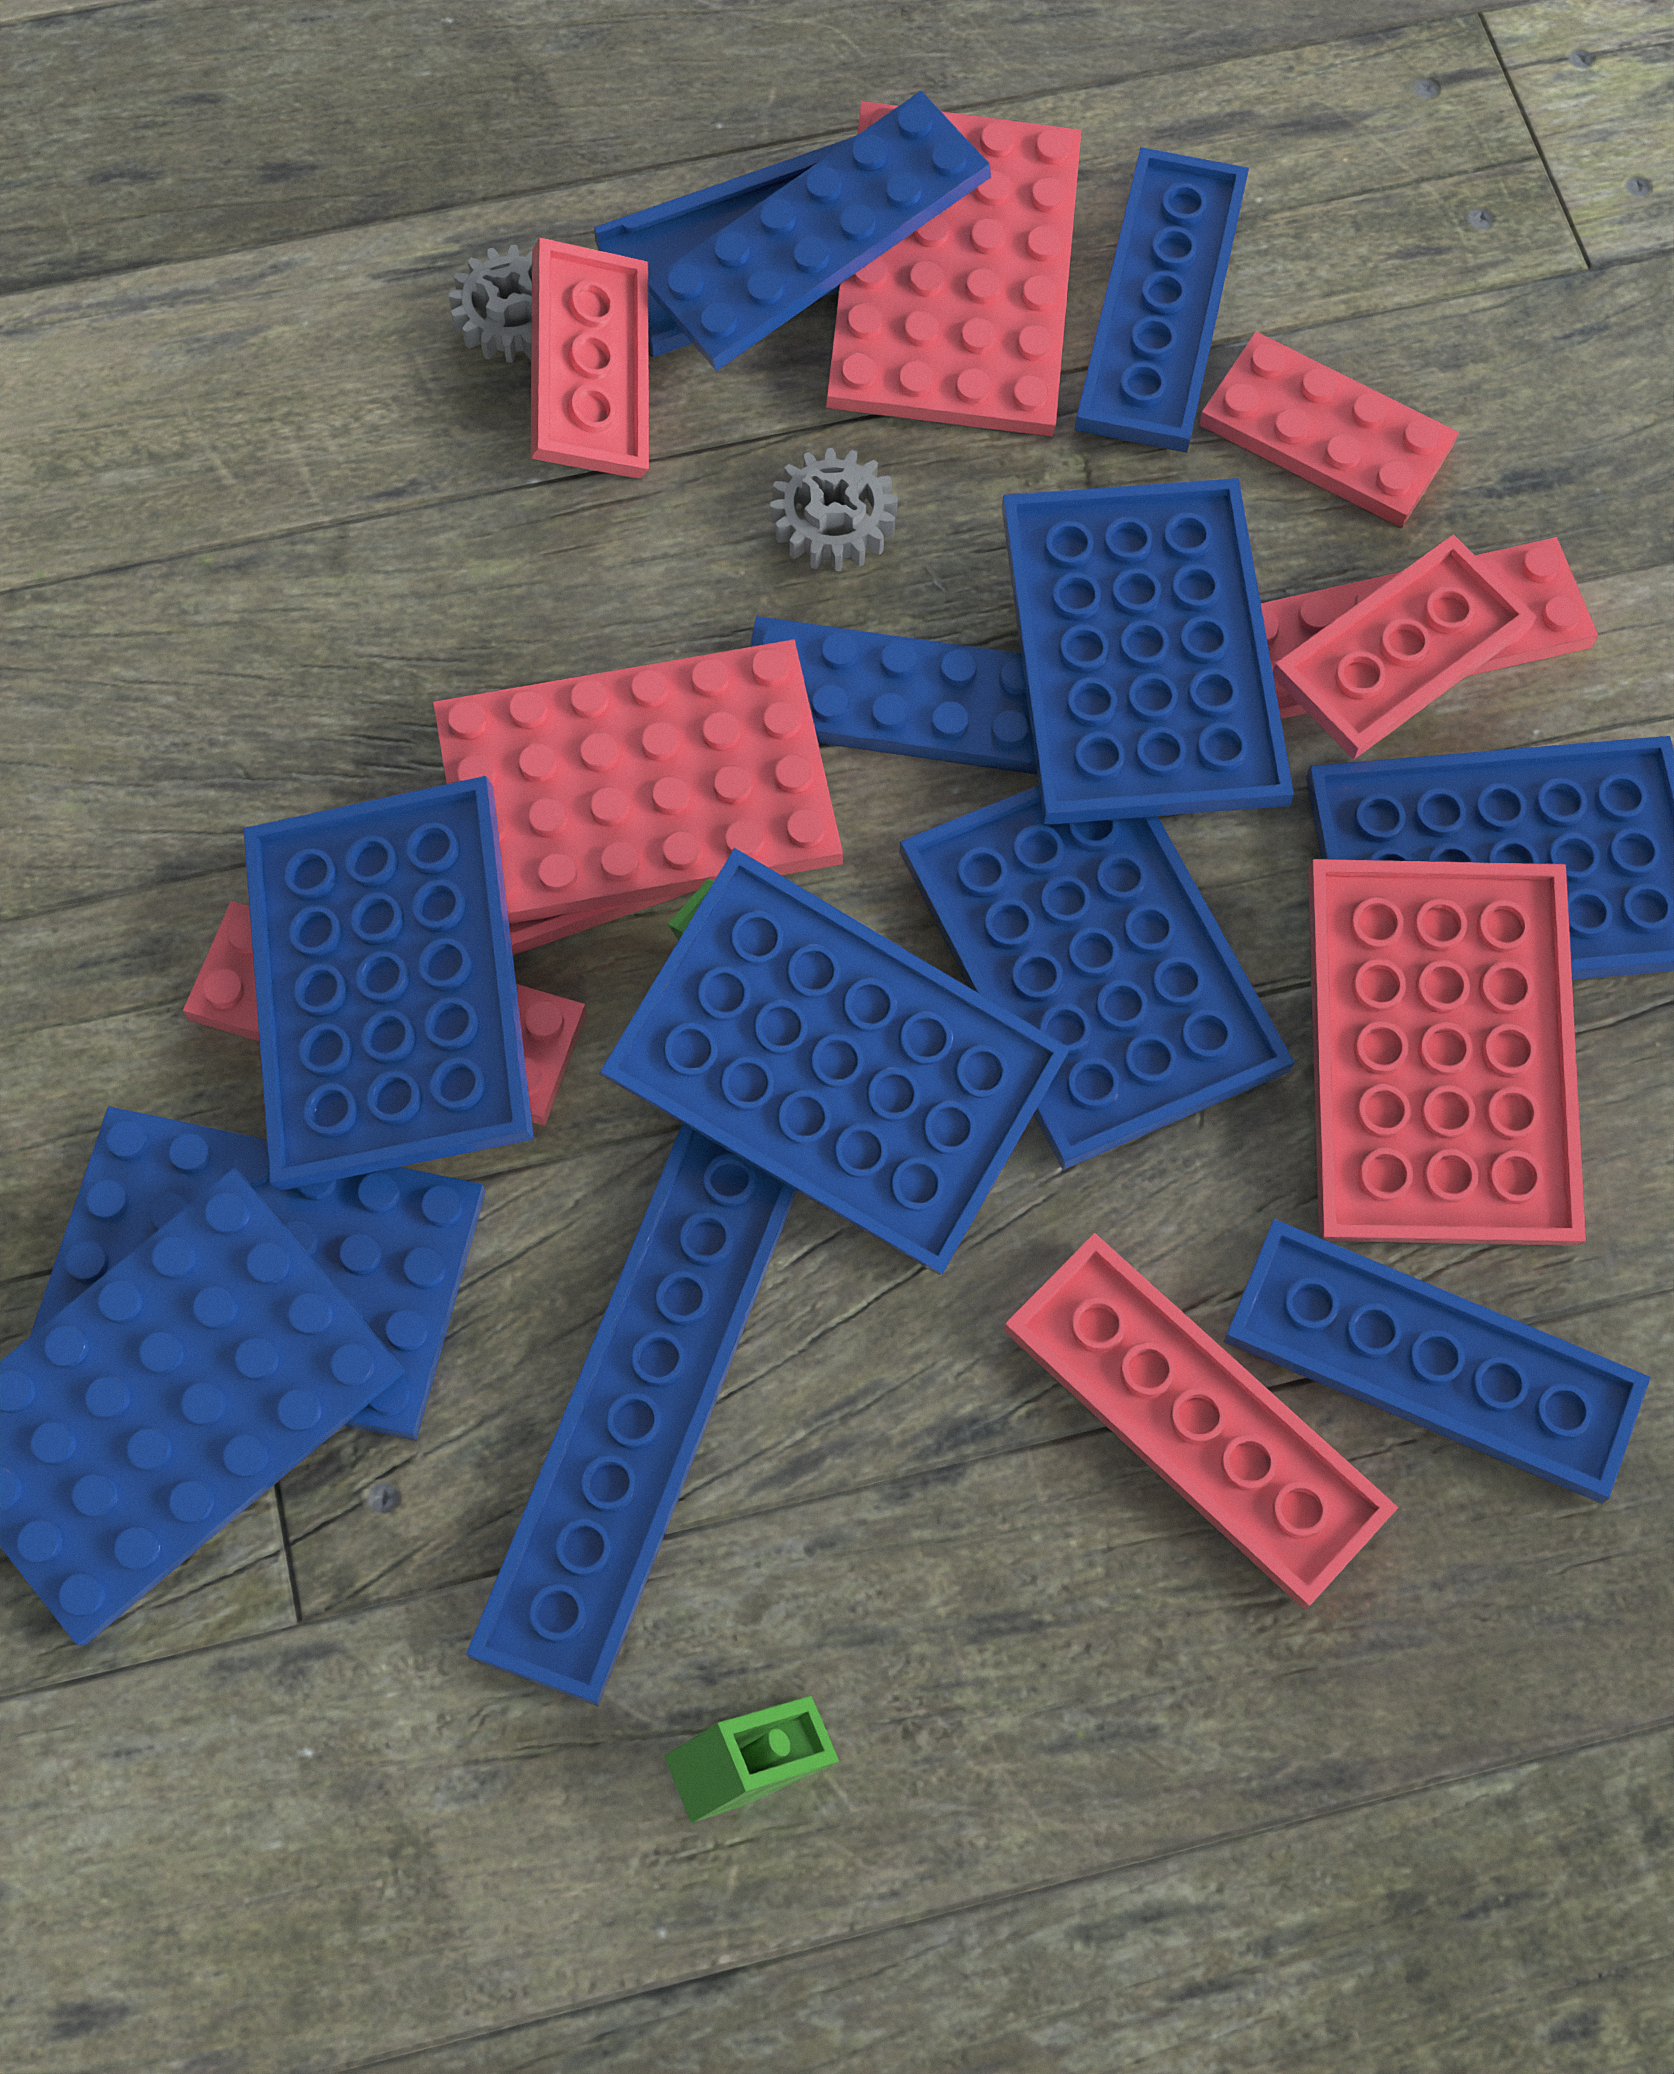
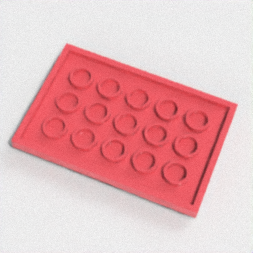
(974, 302)
(646, 777)
(1444, 1053)

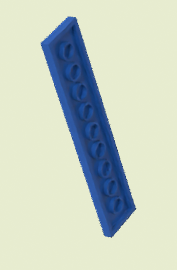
(633, 1422)

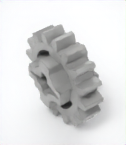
(504, 297)
(833, 509)

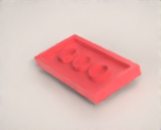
(589, 359)
(1328, 429)
(1403, 646)

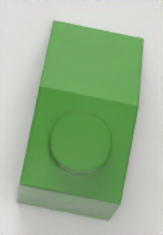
(750, 1758)

